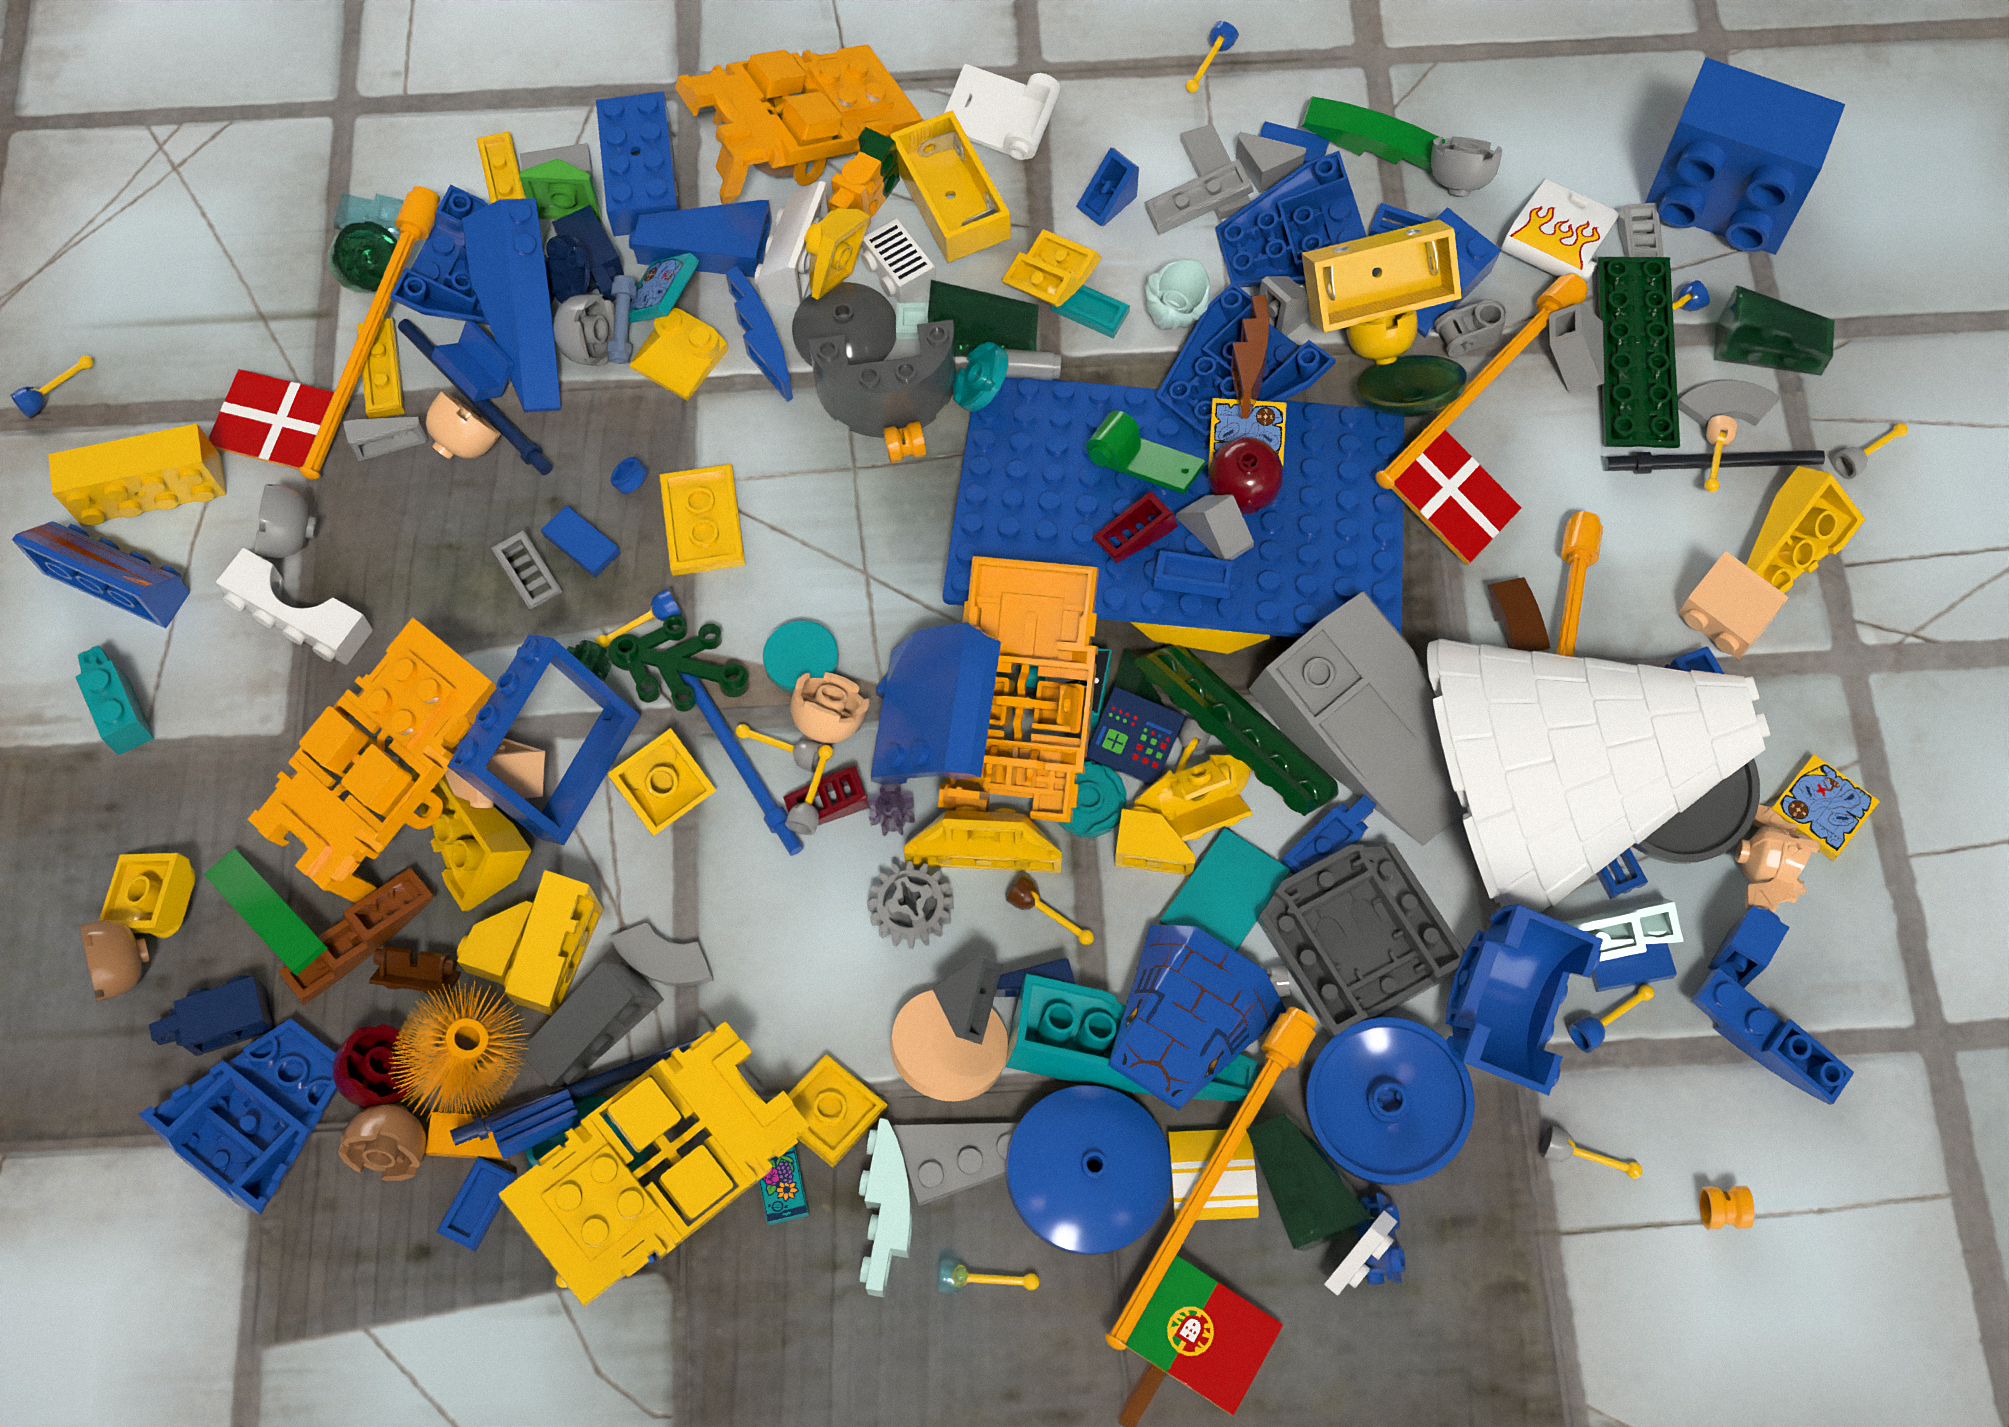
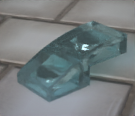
(357, 209)

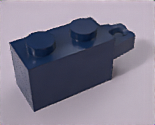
(602, 256)
(217, 1016)

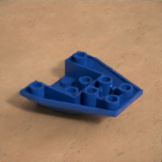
(1295, 216)
(440, 275)
(1206, 359)

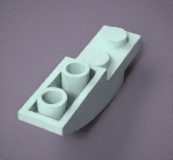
(885, 1190)

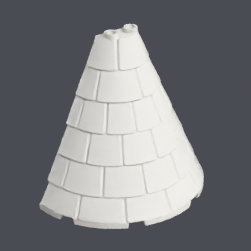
(1578, 757)

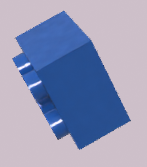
(1743, 156)

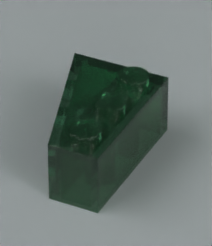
(983, 318)
(1772, 334)
(1305, 1185)

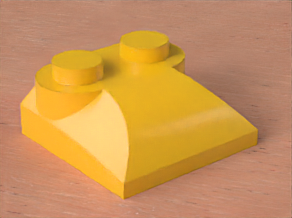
(834, 248)
(679, 353)
(661, 782)
(150, 892)

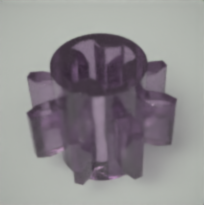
(885, 803)

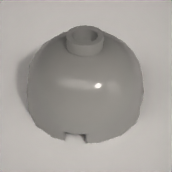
(1464, 164)
(584, 328)
(283, 522)

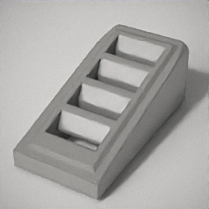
(1636, 219)
(383, 435)
(514, 545)

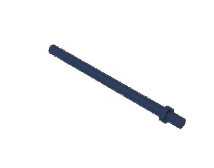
(529, 452)
(480, 1126)

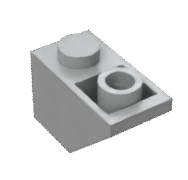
(1578, 346)

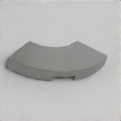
(1730, 399)
(661, 960)

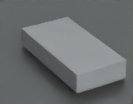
(575, 155)

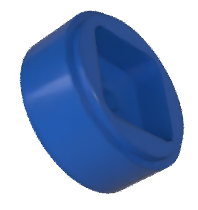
(628, 475)

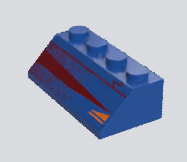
(104, 571)

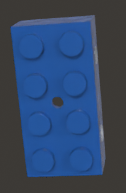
(642, 181)

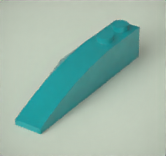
(1071, 1033)

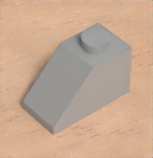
(1286, 303)

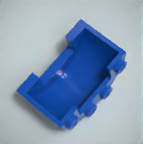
(1511, 991)

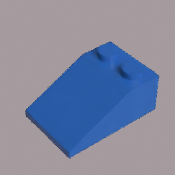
(1475, 262)

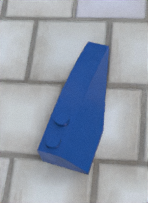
(513, 291)

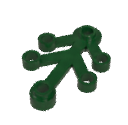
(675, 661)

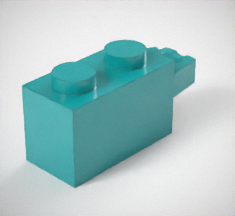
(112, 702)

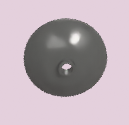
(867, 328)

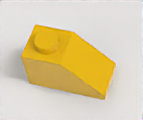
(1151, 844)
(494, 943)

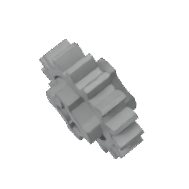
(897, 912)

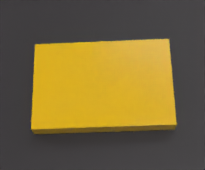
(702, 520)

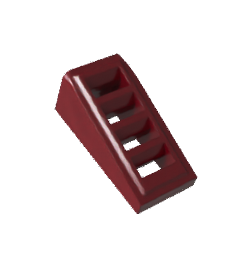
(1138, 512)
(834, 782)

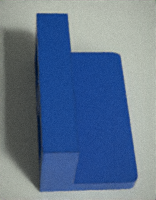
(475, 363)

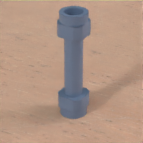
(623, 290)

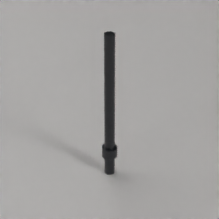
(1646, 462)

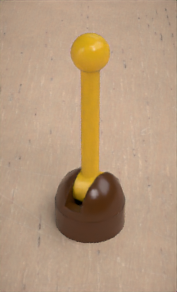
(1027, 896)

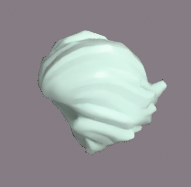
(1178, 294)

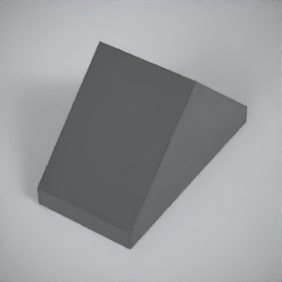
(969, 998)

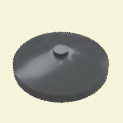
(1710, 823)

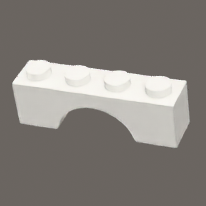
(330, 628)

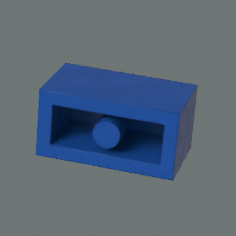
(1749, 945)

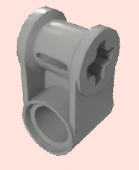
(1466, 329)

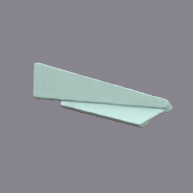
(1631, 927)

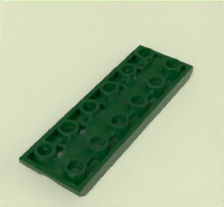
(1638, 352)
(1239, 727)

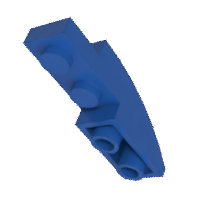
(1770, 1041)

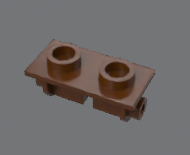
(400, 972)

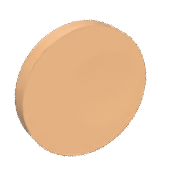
(937, 1060)

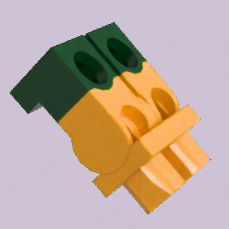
(867, 177)

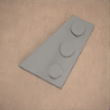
(952, 1156)

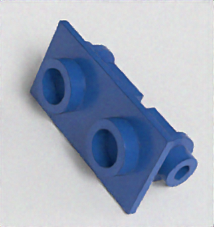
(1393, 1259)

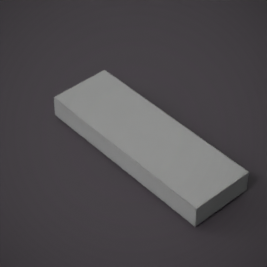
(1209, 154)
(1198, 197)

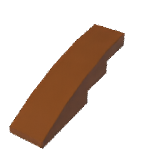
(1250, 356)
(362, 931)

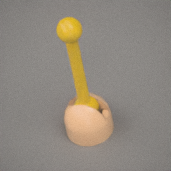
(1719, 439)

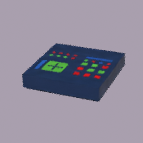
(1135, 736)

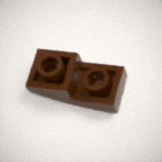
(1520, 614)

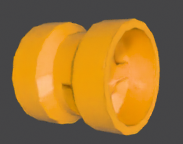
(913, 441)
(1726, 1207)

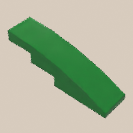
(1366, 129)
(265, 911)

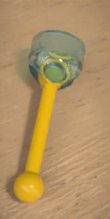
(954, 1277)

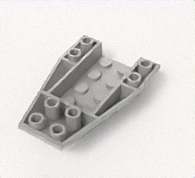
(1365, 716)

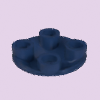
(567, 267)

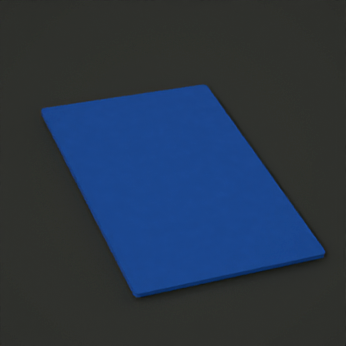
(1317, 546)

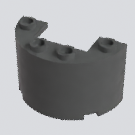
(890, 390)

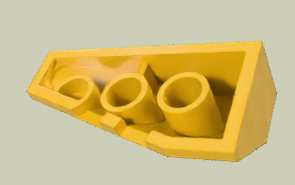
(1803, 526)
(477, 845)

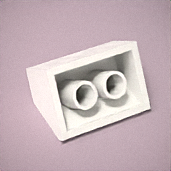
(785, 270)

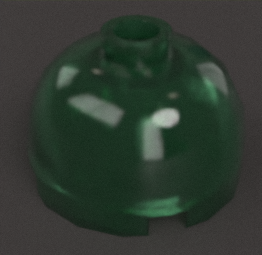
(361, 256)

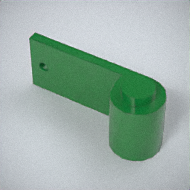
(1120, 448)

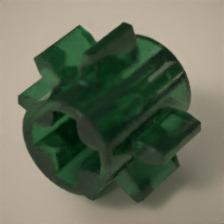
(593, 657)

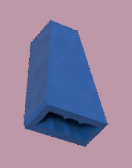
(714, 234)

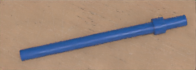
(774, 816)

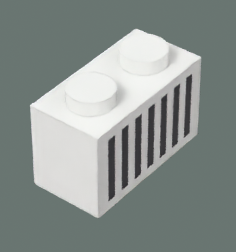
(897, 262)

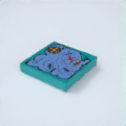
(661, 287)

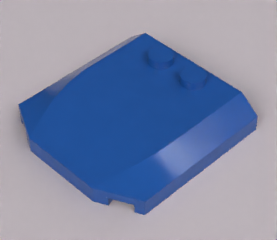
(936, 705)

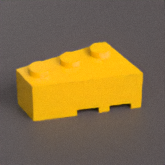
(553, 943)

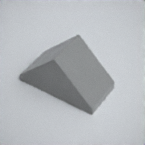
(1267, 159)
(1218, 525)

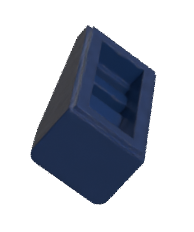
(1011, 983)

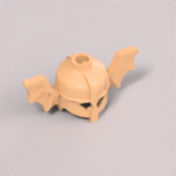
(1774, 860)

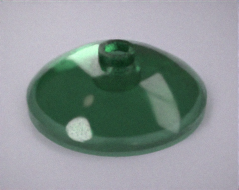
(1412, 385)

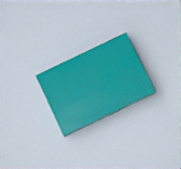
(1227, 890)

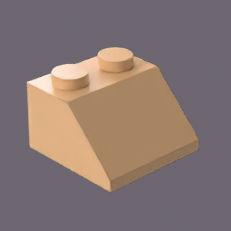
(1732, 605)
(514, 764)

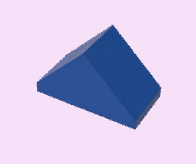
(1110, 188)

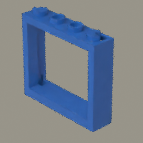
(587, 767)

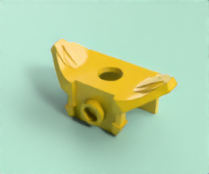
(1220, 805)

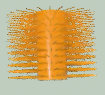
(458, 1053)

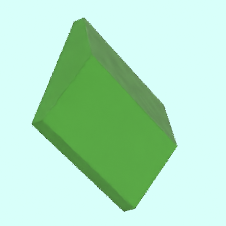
(559, 189)

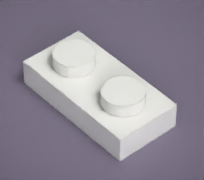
(1373, 1243)

